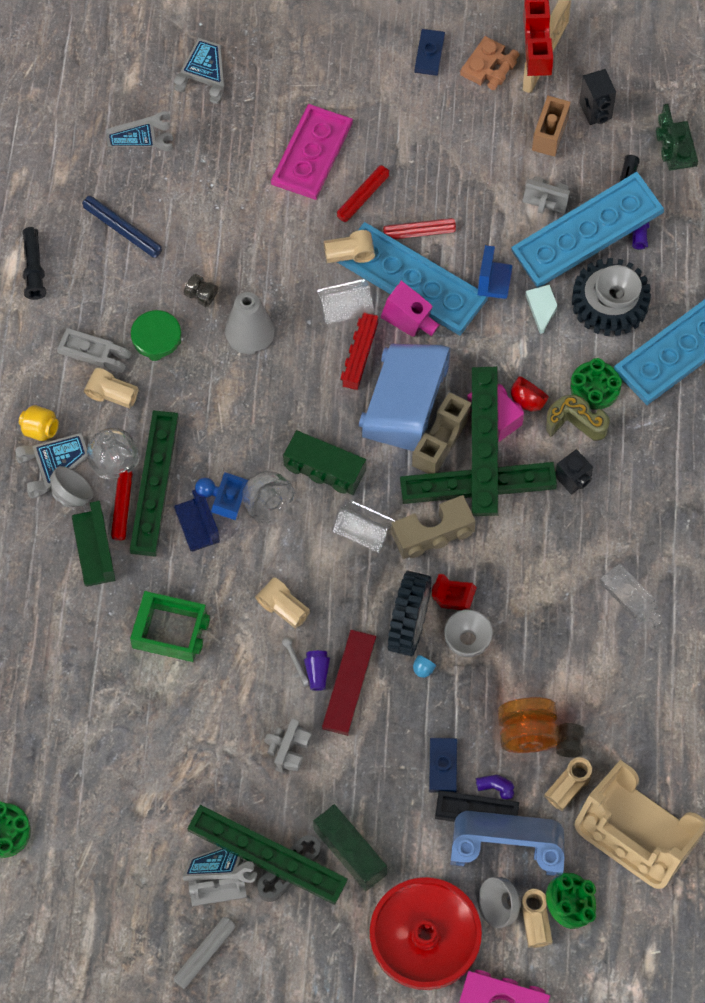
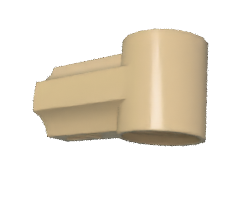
(356, 247)
(105, 386)
(277, 598)
(568, 785)
(536, 921)

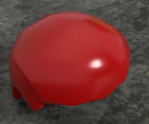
(528, 395)

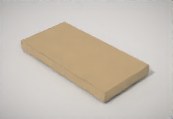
(558, 22)

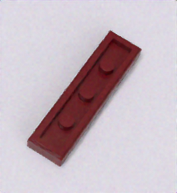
(349, 682)

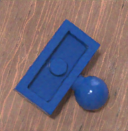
(227, 495)

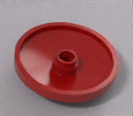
(425, 933)

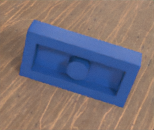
(494, 276)

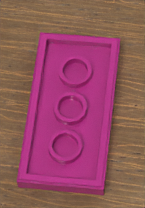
(312, 151)

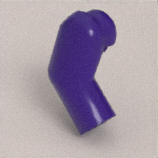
(496, 782)

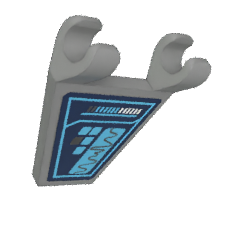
(205, 66)
(141, 133)
(49, 455)
(219, 865)

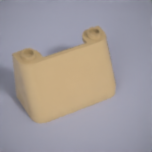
(637, 829)

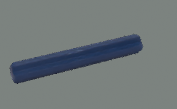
(122, 226)

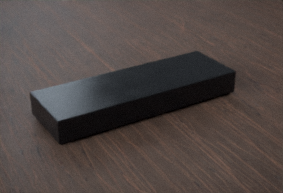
(452, 804)

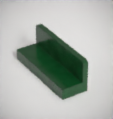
(93, 546)

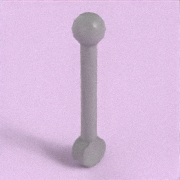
(287, 642)

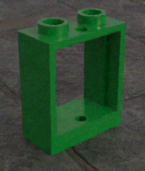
(153, 601)

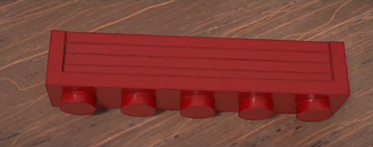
(359, 351)

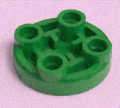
(156, 334)
(596, 383)
(14, 830)
(571, 900)

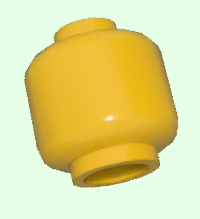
(38, 423)

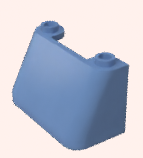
(405, 394)
(478, 827)

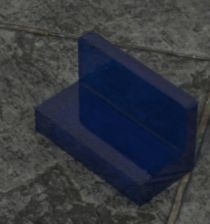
(197, 522)

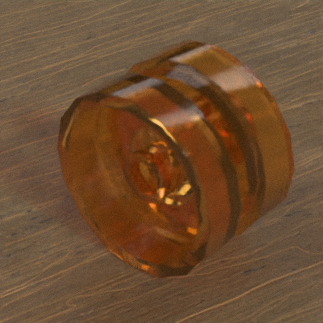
(528, 725)

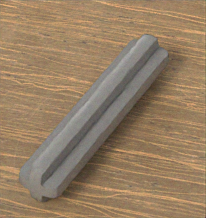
(204, 952)

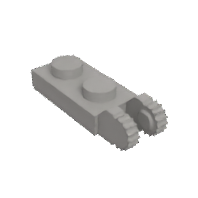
(92, 350)

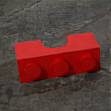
(537, 37)

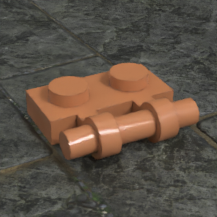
(483, 60)

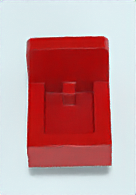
(453, 594)

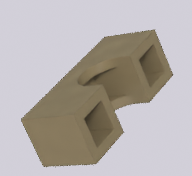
(436, 445)
(414, 538)

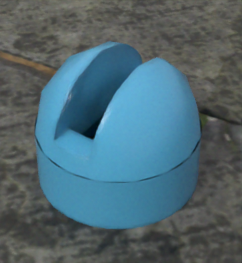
(423, 666)

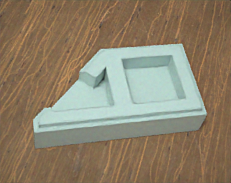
(542, 305)

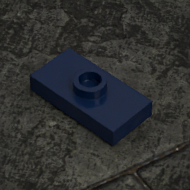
(429, 52)
(443, 765)

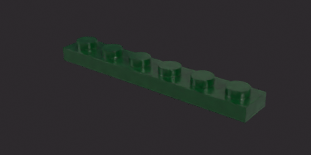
(485, 442)
(154, 483)
(458, 483)
(267, 854)

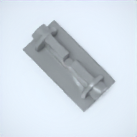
(216, 890)

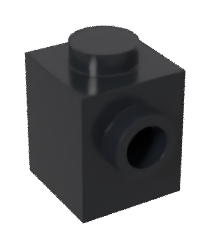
(574, 472)

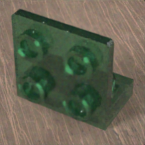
(676, 140)

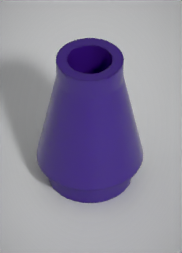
(317, 669)

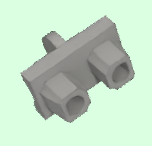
(546, 196)
(294, 735)

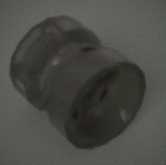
(200, 290)
(570, 740)

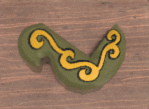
(577, 412)

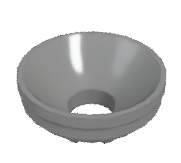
(618, 278)
(70, 487)
(471, 622)
(494, 902)

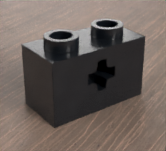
(597, 97)

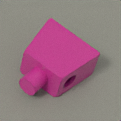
(409, 311)

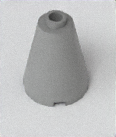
(249, 325)

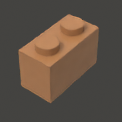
(551, 126)

